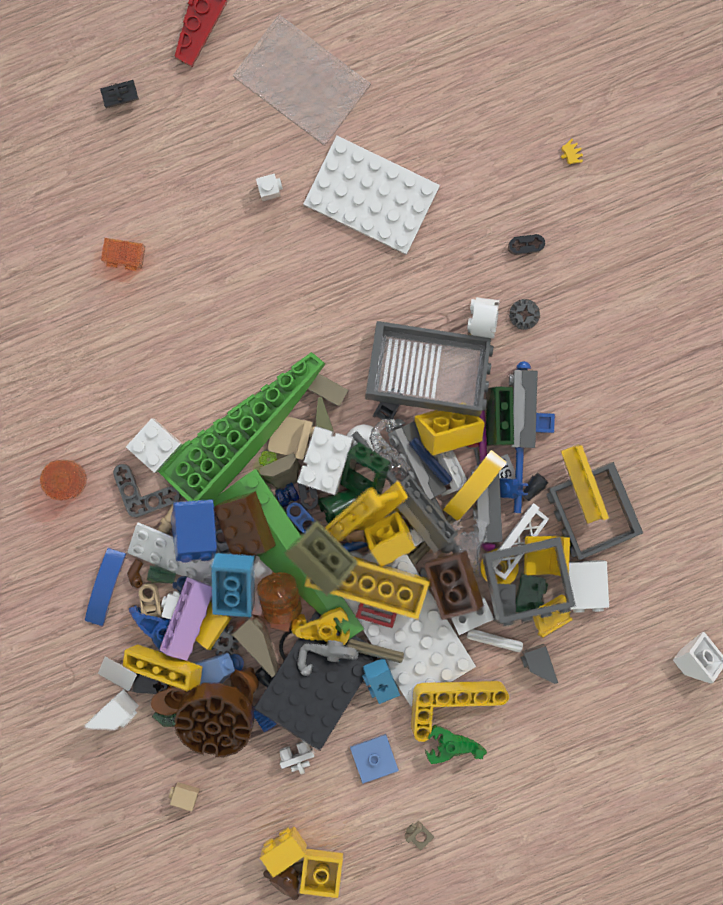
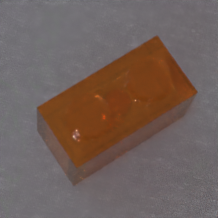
(123, 253)

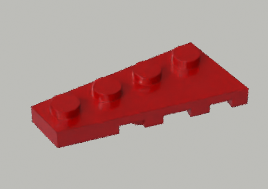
(197, 27)

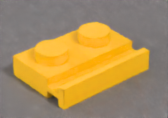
(549, 624)

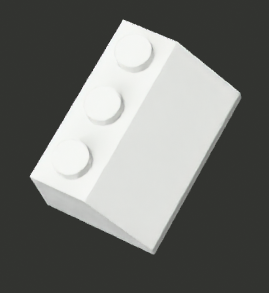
(115, 713)

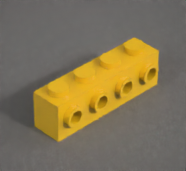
(162, 667)

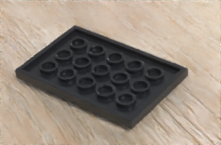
(316, 702)

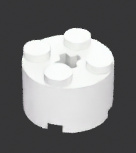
(484, 317)

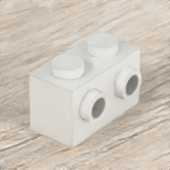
(472, 620)

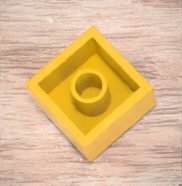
(389, 539)
(283, 851)
(321, 873)

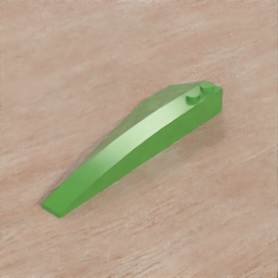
(220, 453)
(284, 535)

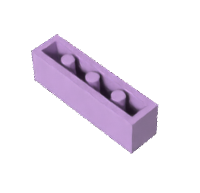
(187, 619)

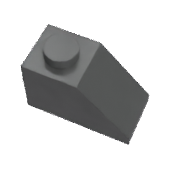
(539, 662)

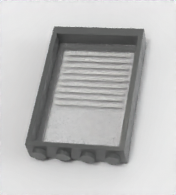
(429, 369)

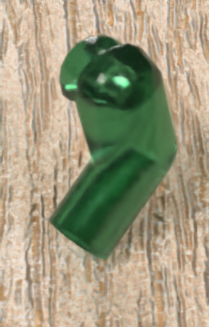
(165, 721)

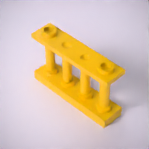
(366, 511)

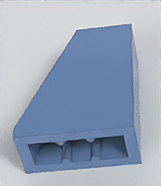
(216, 668)

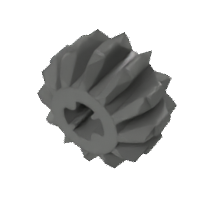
(231, 642)

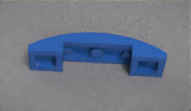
(104, 586)

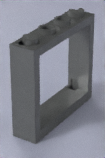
(635, 528)
(543, 611)

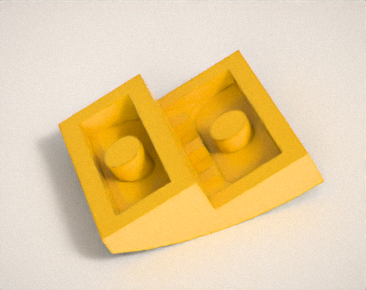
(211, 628)

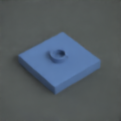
(374, 758)

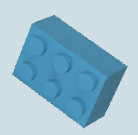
(233, 585)

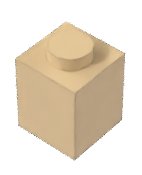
(183, 796)

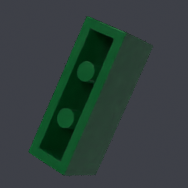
(499, 416)

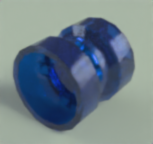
(284, 498)

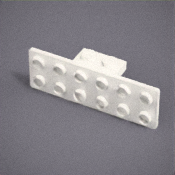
(159, 550)

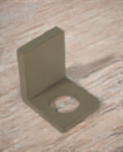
(413, 830)

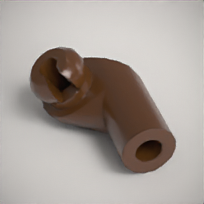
(134, 575)

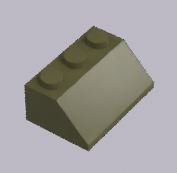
(321, 558)

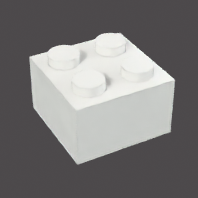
(154, 445)

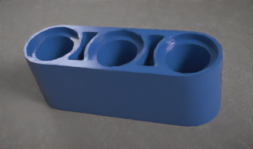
(299, 520)

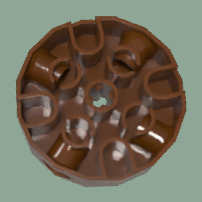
(214, 719)

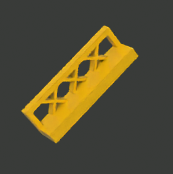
(584, 483)

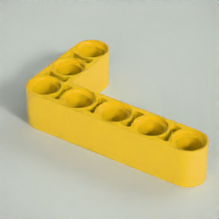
(451, 699)

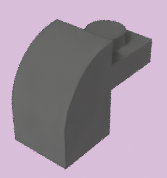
(507, 595)

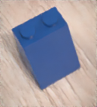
(193, 530)

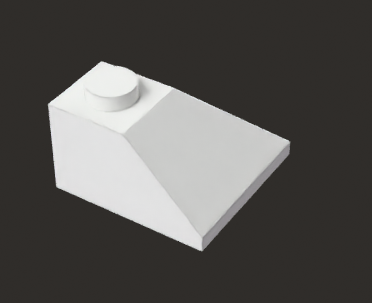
(700, 659)

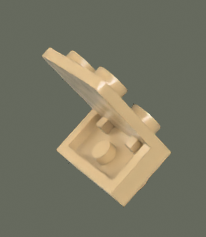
(292, 437)

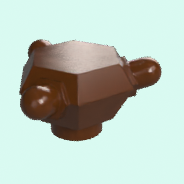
(285, 882)

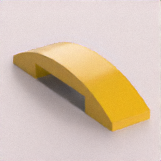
(475, 485)

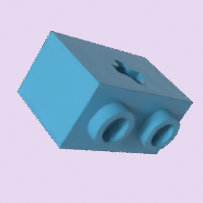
(381, 681)

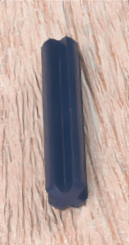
(430, 461)

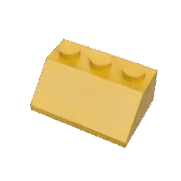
(448, 431)

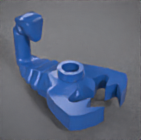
(150, 625)

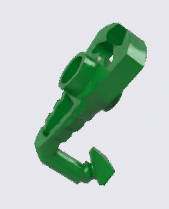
(452, 745)

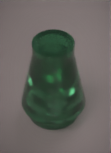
(160, 575)

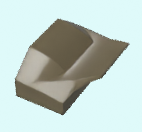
(281, 471)

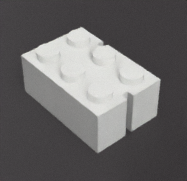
(325, 460)

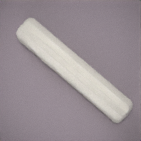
(495, 640)

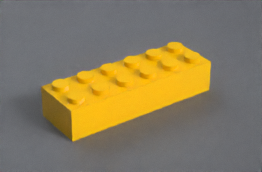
(382, 588)

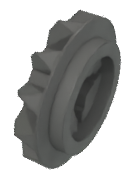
(517, 319)

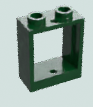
(355, 481)

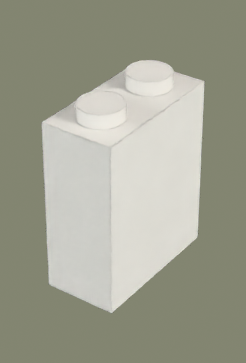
(589, 585)

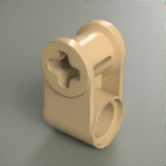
(151, 603)

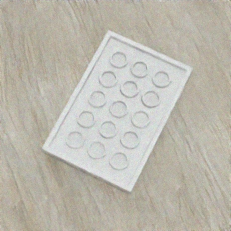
(371, 195)

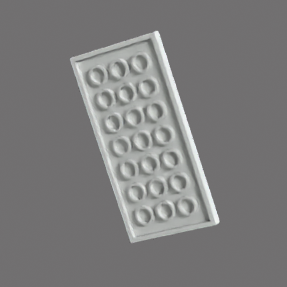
(428, 643)

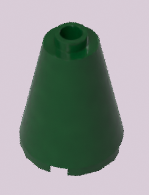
(335, 504)

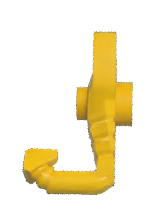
(321, 628)

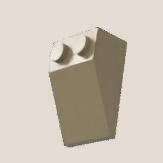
(256, 640)

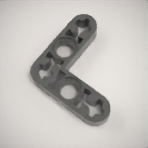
(136, 497)

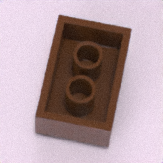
(244, 525)
(454, 585)

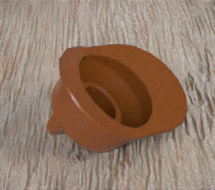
(245, 682)
(168, 700)

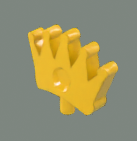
(570, 153)

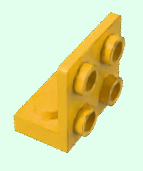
(545, 560)

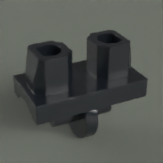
(119, 93)

